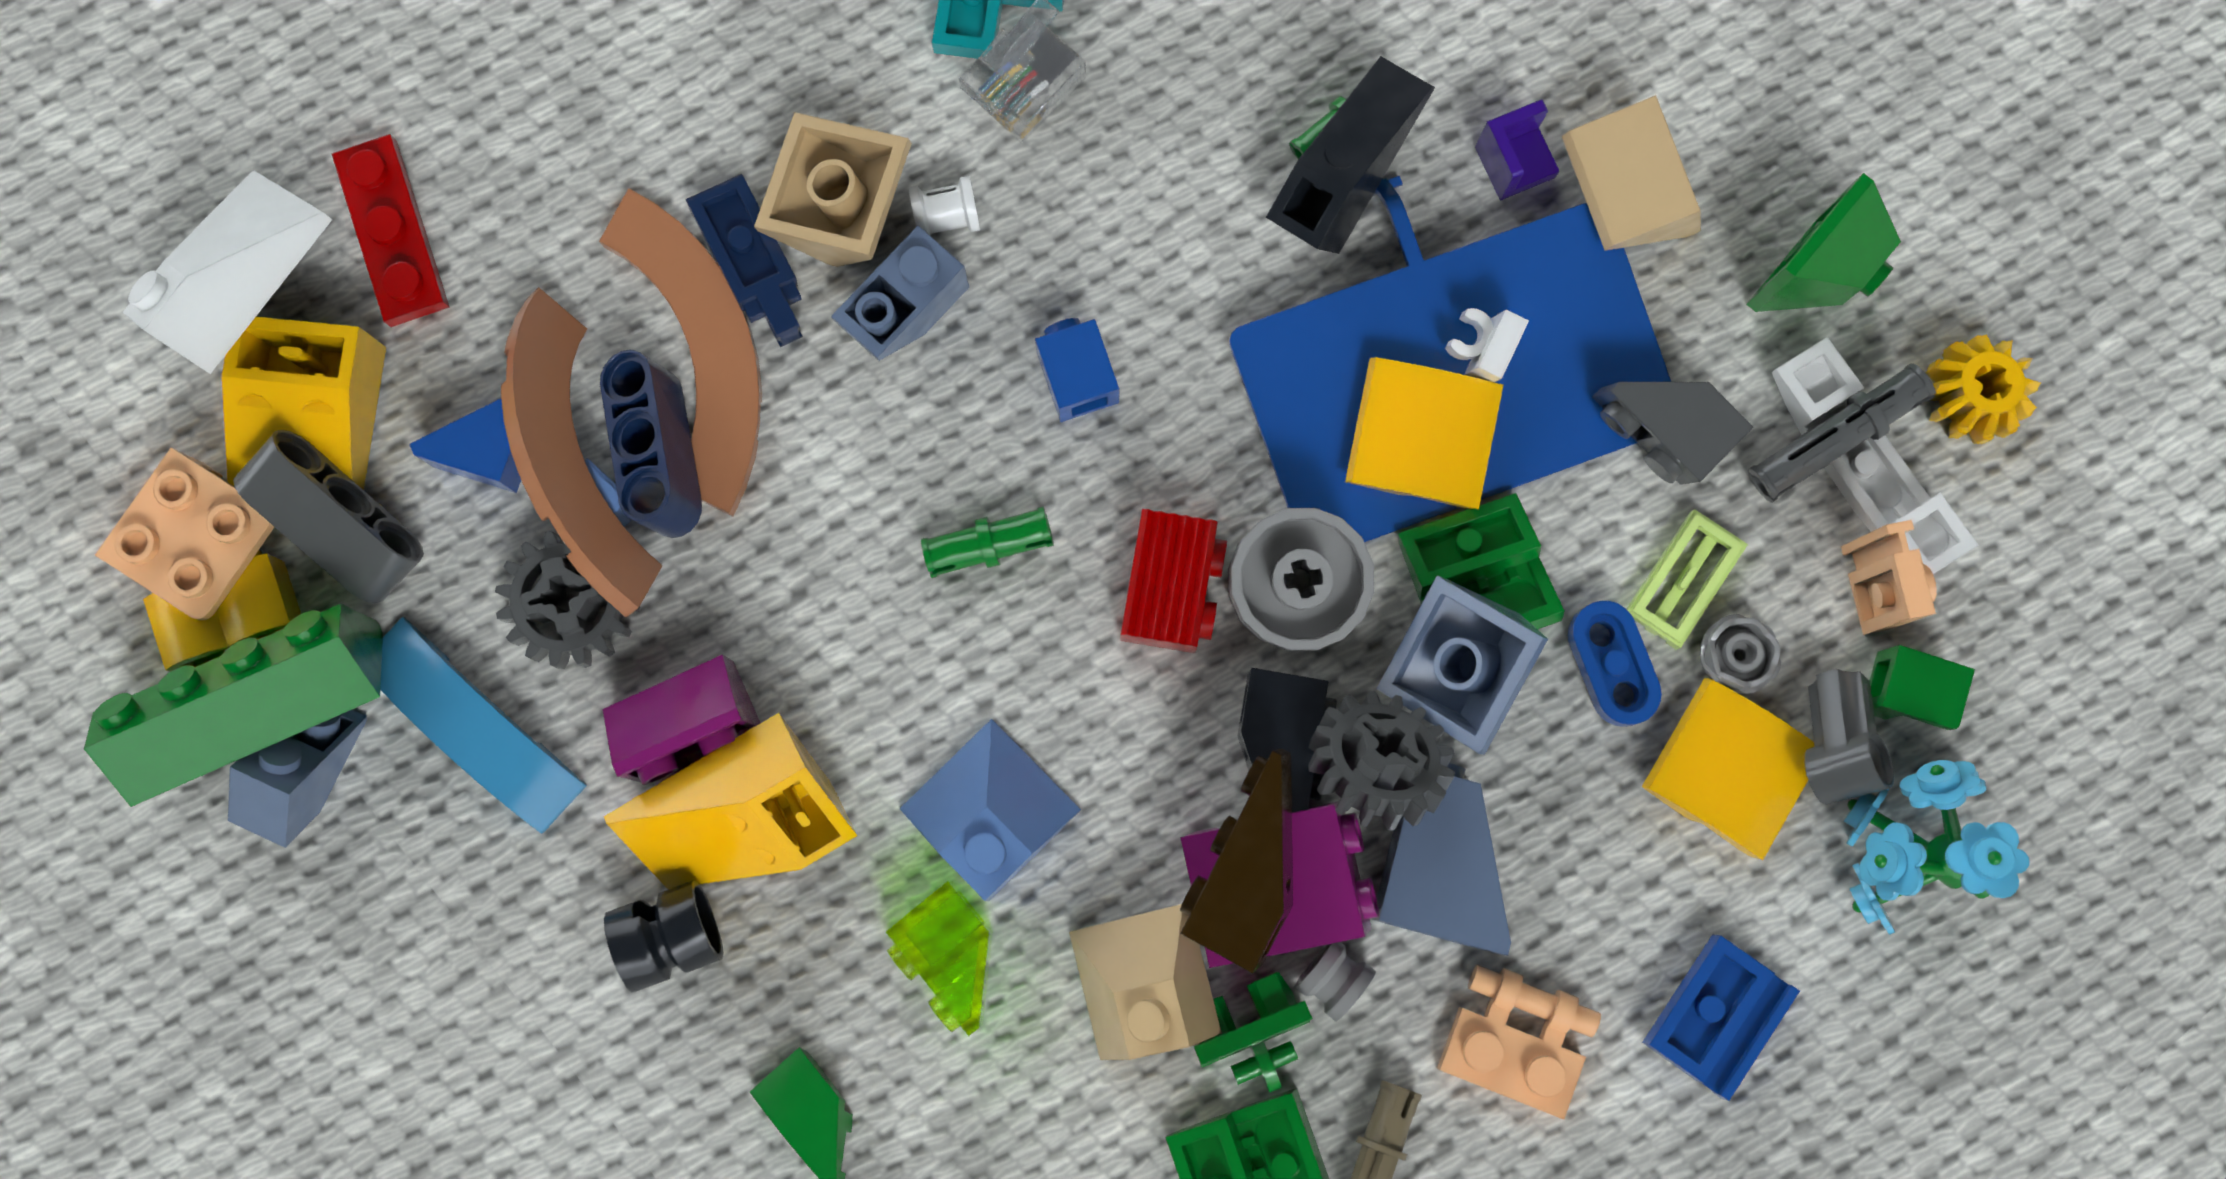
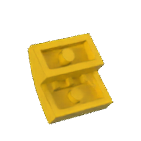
(1424, 433)
(1732, 768)

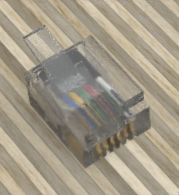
(1024, 73)

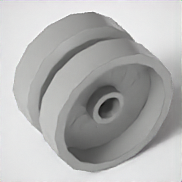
(1337, 571)

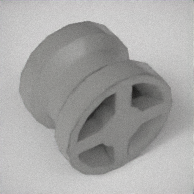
(1335, 980)

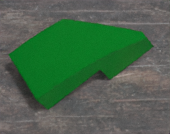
(807, 1112)

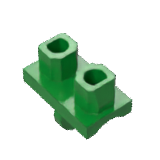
(1277, 1015)

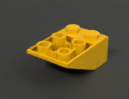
(302, 381)
(737, 812)

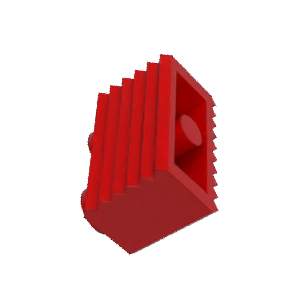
(1171, 581)

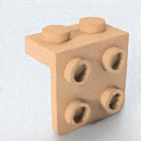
(186, 536)

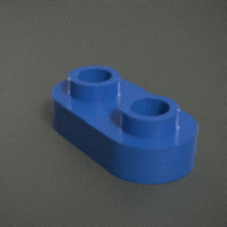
(1620, 661)

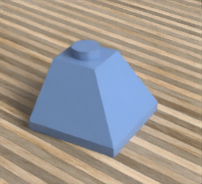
(989, 810)

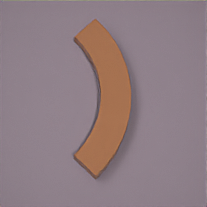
(717, 339)
(551, 462)

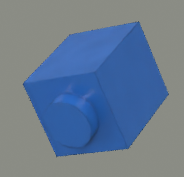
(1077, 368)

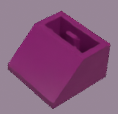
(678, 721)

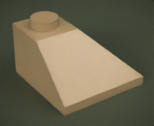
(1144, 985)

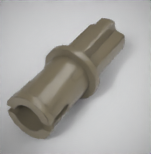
(1386, 1132)

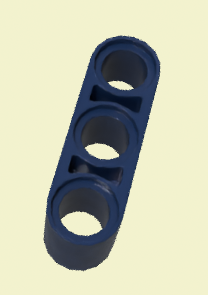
(641, 407)

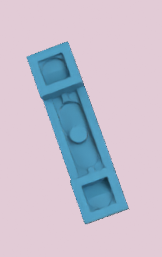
(474, 729)

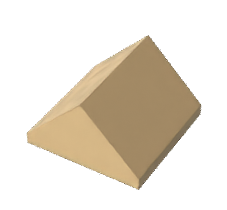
(1633, 177)
(832, 189)

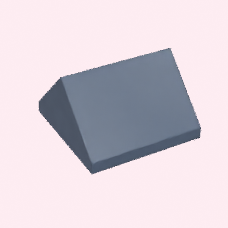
(1463, 662)

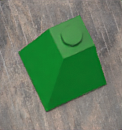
(1836, 255)

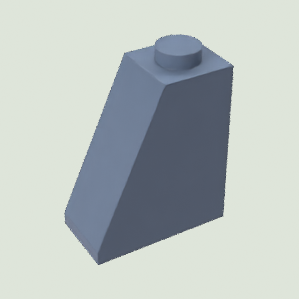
(1445, 873)

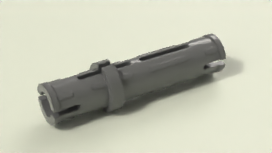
(1862, 419)

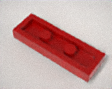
(390, 230)

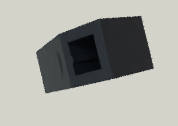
(1350, 157)
(1283, 714)

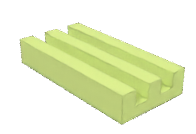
(1655, 622)

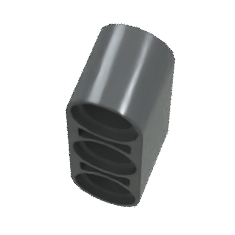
(328, 516)

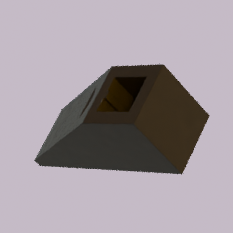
(1252, 881)

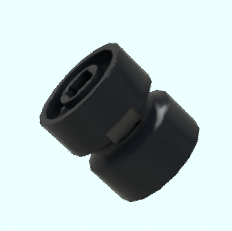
(655, 938)

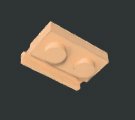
(1889, 580)

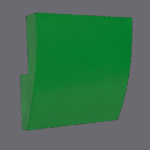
(1488, 553)
(1250, 1143)

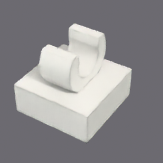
(1494, 345)

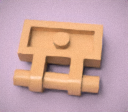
(1510, 1060)

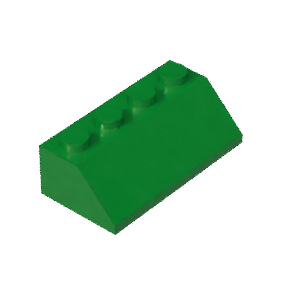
(237, 702)

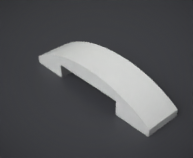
(1873, 473)

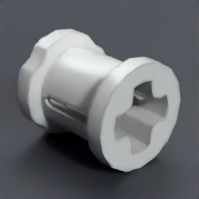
(945, 207)

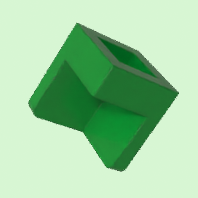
(1919, 687)

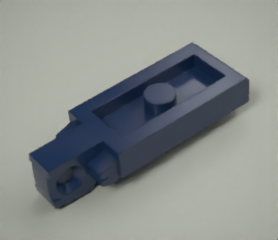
(748, 258)

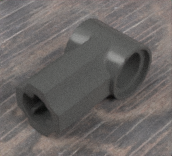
(1847, 751)

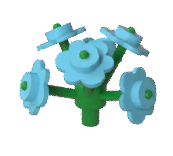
(1902, 862)

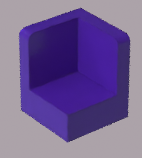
(1516, 151)

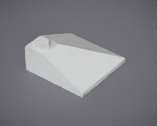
(225, 270)

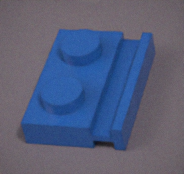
(1721, 1016)

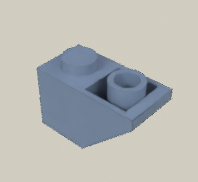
(903, 296)
(289, 781)

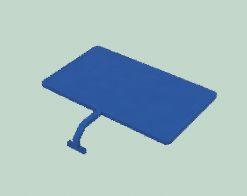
(1582, 334)

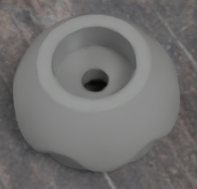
(1756, 643)

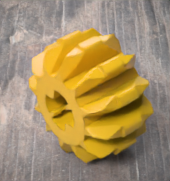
(1980, 372)

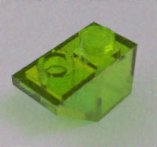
(951, 952)

